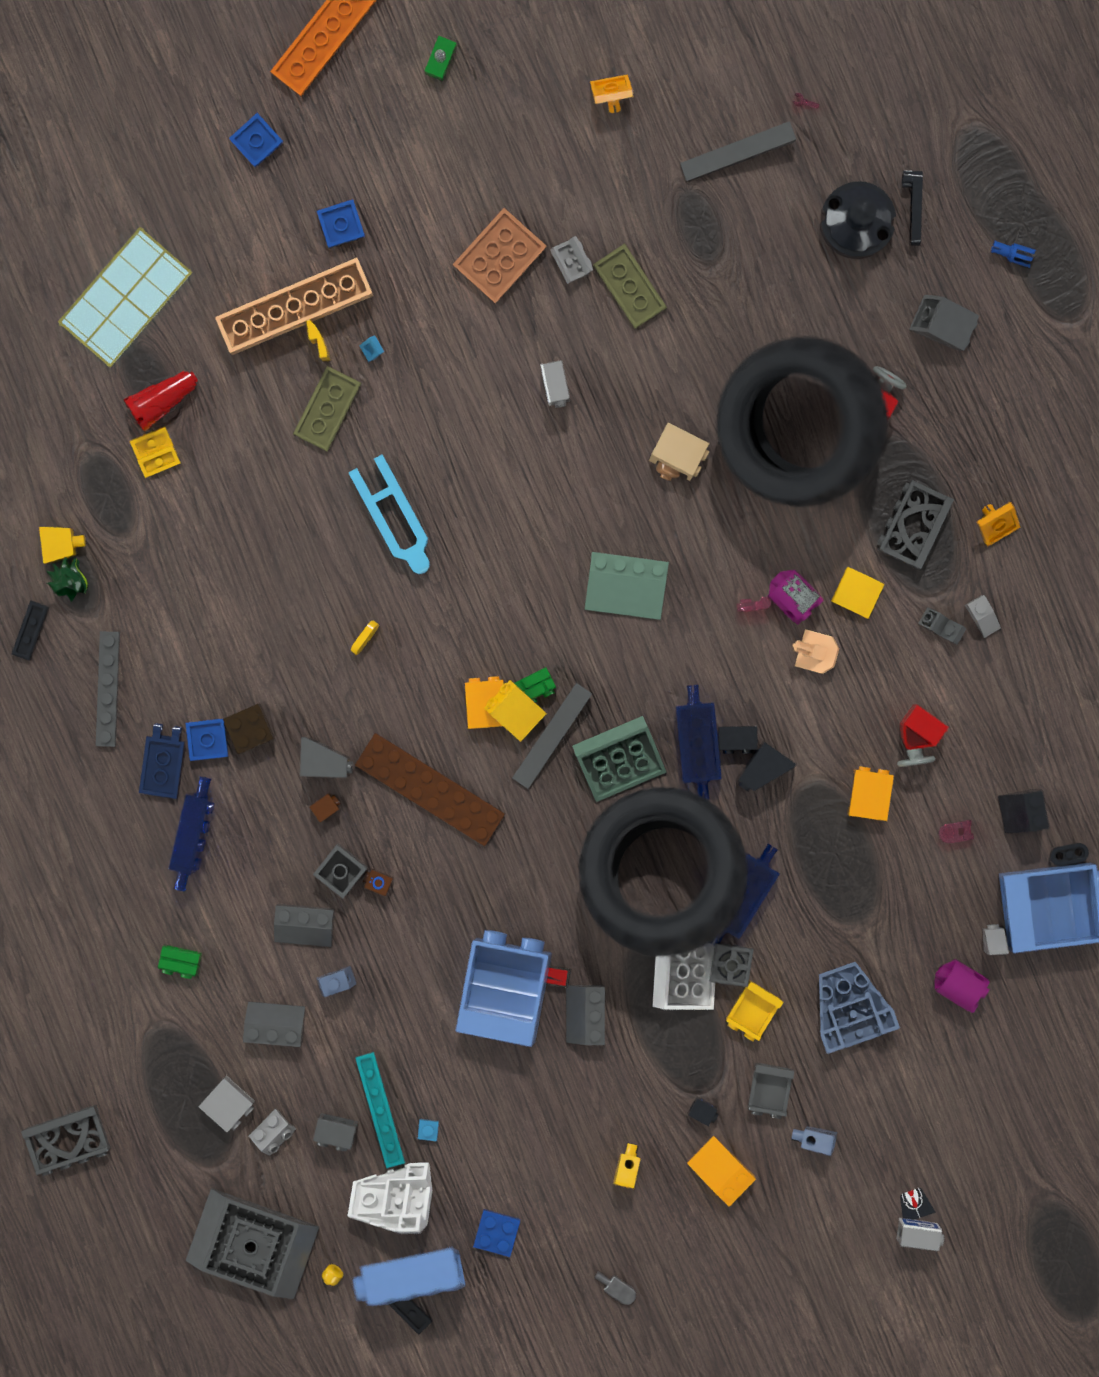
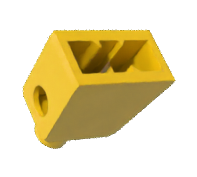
(59, 543)
(624, 1176)

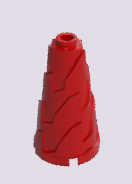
(158, 399)

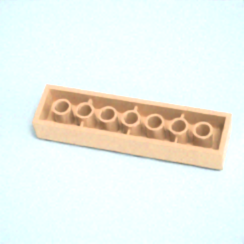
(293, 306)

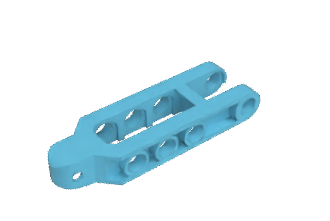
(414, 555)

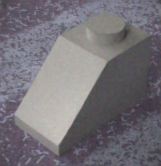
(983, 615)
(994, 940)

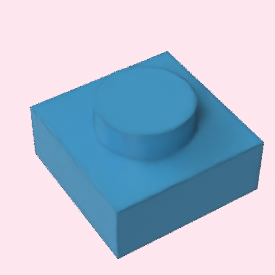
(371, 348)
(428, 1129)

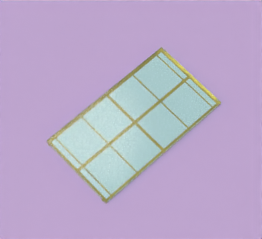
(125, 297)

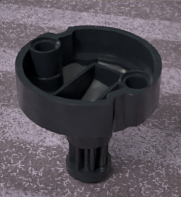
(859, 217)

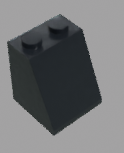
(764, 767)
(1023, 811)

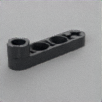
(914, 180)

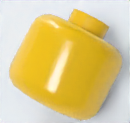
(332, 1275)

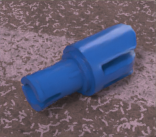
(1011, 252)

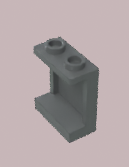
(770, 1090)

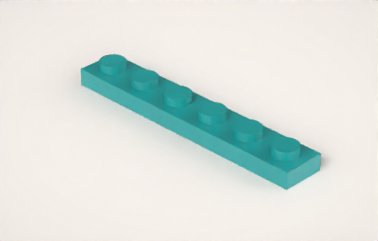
(380, 1110)

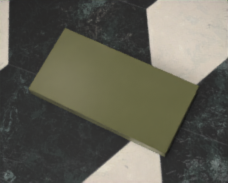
(629, 286)
(327, 408)

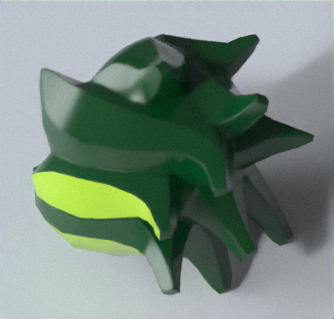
(68, 579)

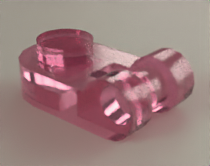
(747, 605)
(949, 832)

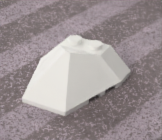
(394, 1199)

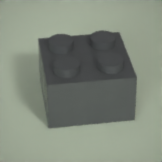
(340, 870)
(335, 1132)

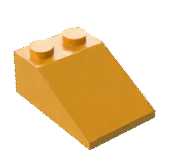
(721, 1171)

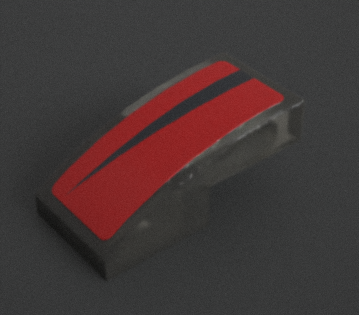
(558, 976)

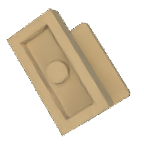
(680, 451)

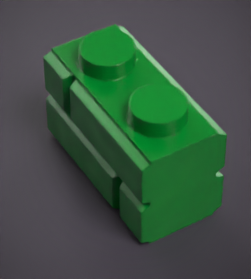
(537, 684)
(180, 961)

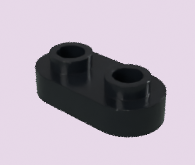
(1068, 854)

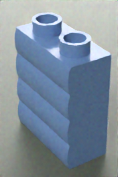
(1051, 907)
(504, 989)
(410, 1278)

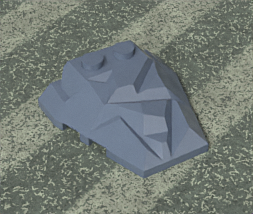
(851, 1009)

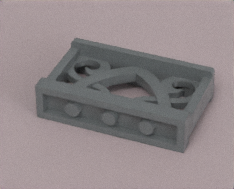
(919, 550)
(41, 1131)

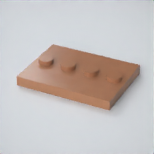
(499, 255)

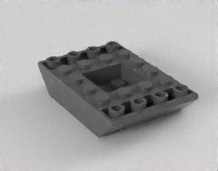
(280, 1242)

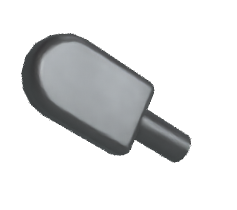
(617, 1288)

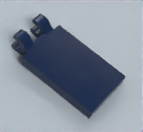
(162, 763)

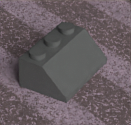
(303, 925)
(585, 1014)
(274, 1024)

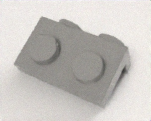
(572, 260)
(272, 1133)

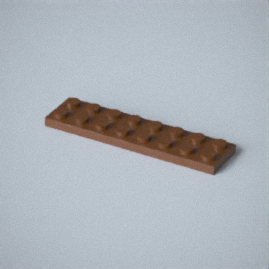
(429, 789)

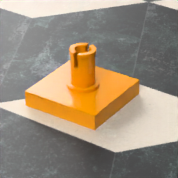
(611, 90)
(998, 523)

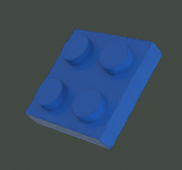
(256, 140)
(340, 223)
(207, 739)
(496, 1233)

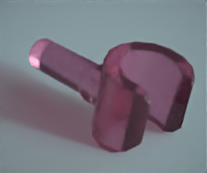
(804, 101)

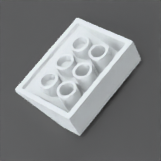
(684, 980)

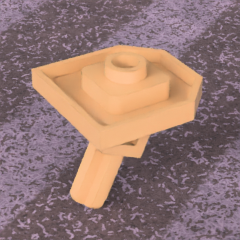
(816, 652)

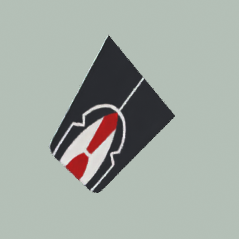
(915, 1204)

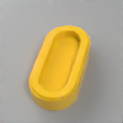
(364, 637)

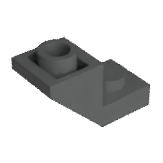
(942, 626)

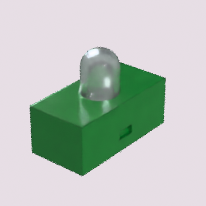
(440, 58)

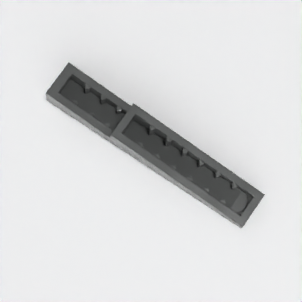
(738, 151)
(552, 735)

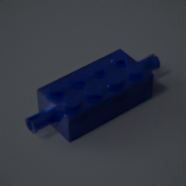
(698, 742)
(190, 833)
(759, 882)

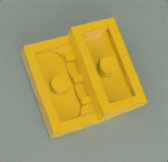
(316, 337)
(155, 451)
(857, 592)

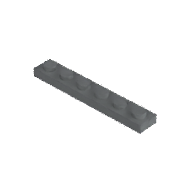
(107, 688)

